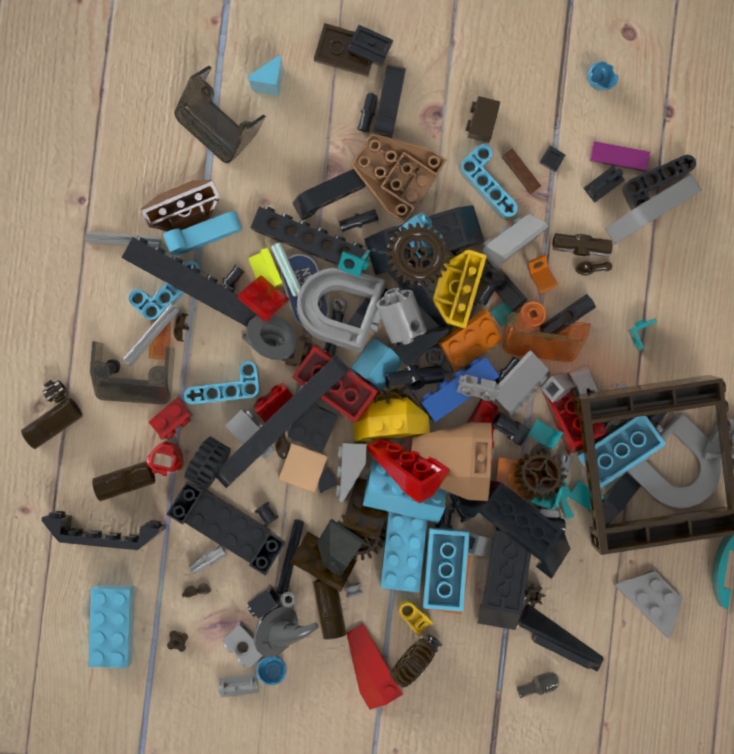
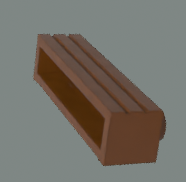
(521, 171)

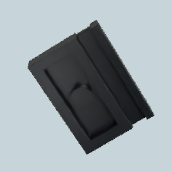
(370, 45)

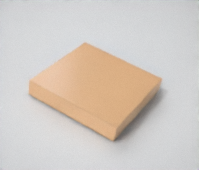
(303, 467)

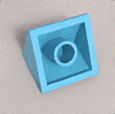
(268, 77)
(375, 362)

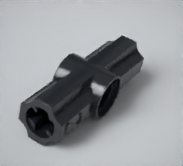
(577, 310)
(414, 377)

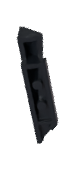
(429, 312)
(558, 640)

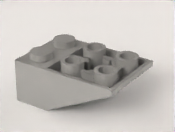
(353, 461)

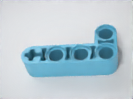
(492, 185)
(202, 234)
(156, 300)
(222, 388)

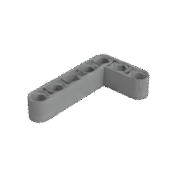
(653, 209)

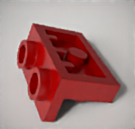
(268, 405)
(170, 419)

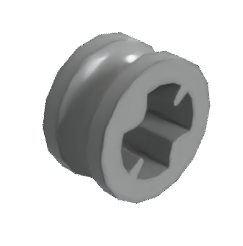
(353, 590)

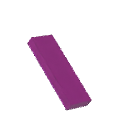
(619, 156)

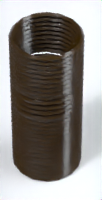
(52, 424)
(123, 481)
(328, 602)

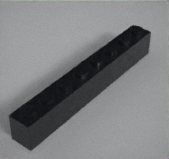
(187, 279)

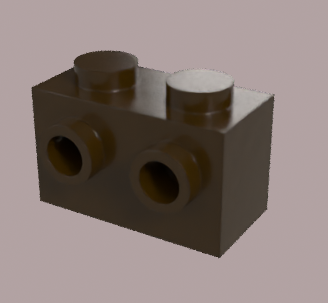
(483, 119)

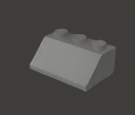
(513, 239)
(521, 383)

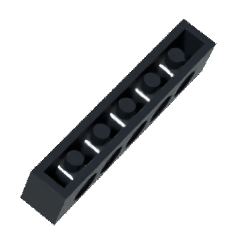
(261, 225)

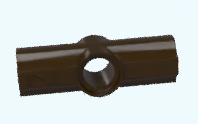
(582, 245)

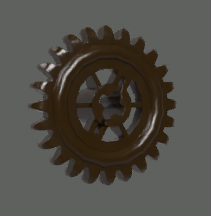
(418, 273)

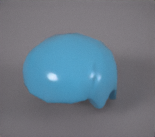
(602, 76)
(271, 670)

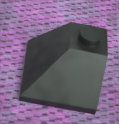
(337, 547)

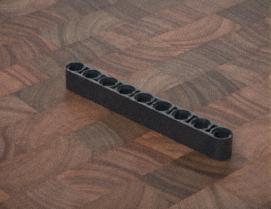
(281, 421)

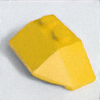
(458, 287)
(391, 421)

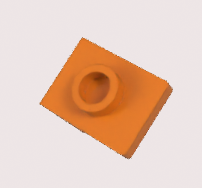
(541, 274)

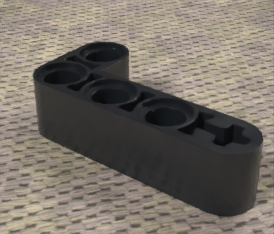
(389, 101)
(658, 177)
(328, 192)

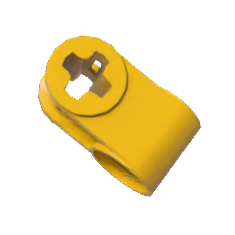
(416, 619)

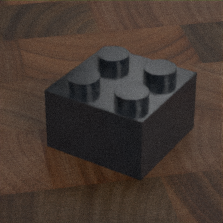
(314, 428)

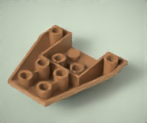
(397, 173)
(467, 455)

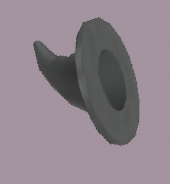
(271, 338)
(279, 630)

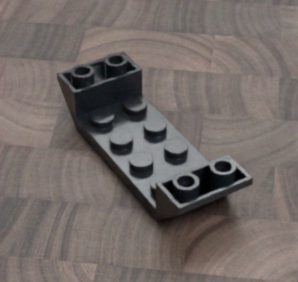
(457, 225)
(59, 525)
(523, 525)
(227, 526)
(504, 583)

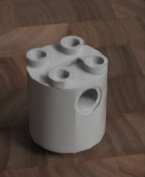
(401, 316)

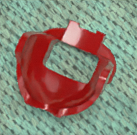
(168, 449)

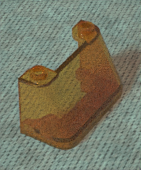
(519, 339)

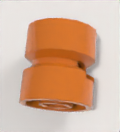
(535, 312)

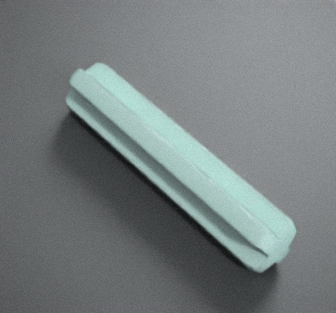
(286, 269)

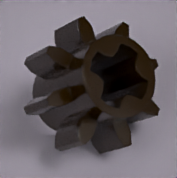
(54, 391)
(533, 601)

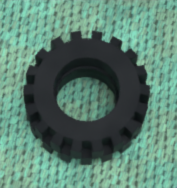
(207, 462)

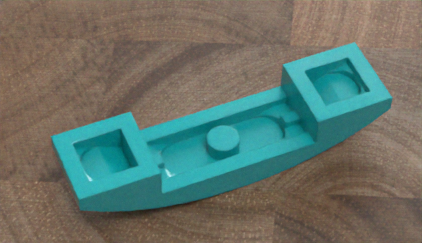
(720, 563)

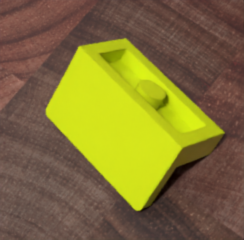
(265, 266)

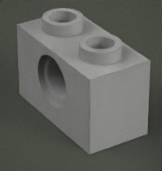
(239, 634)

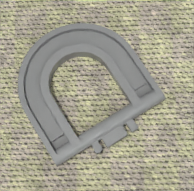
(334, 331)
(708, 468)

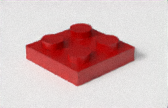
(263, 298)

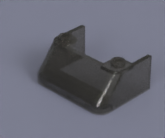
(210, 123)
(151, 391)

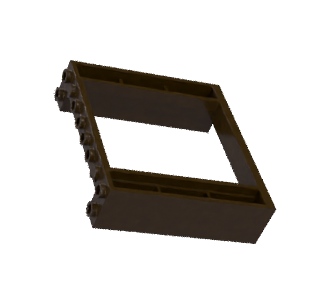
(644, 401)

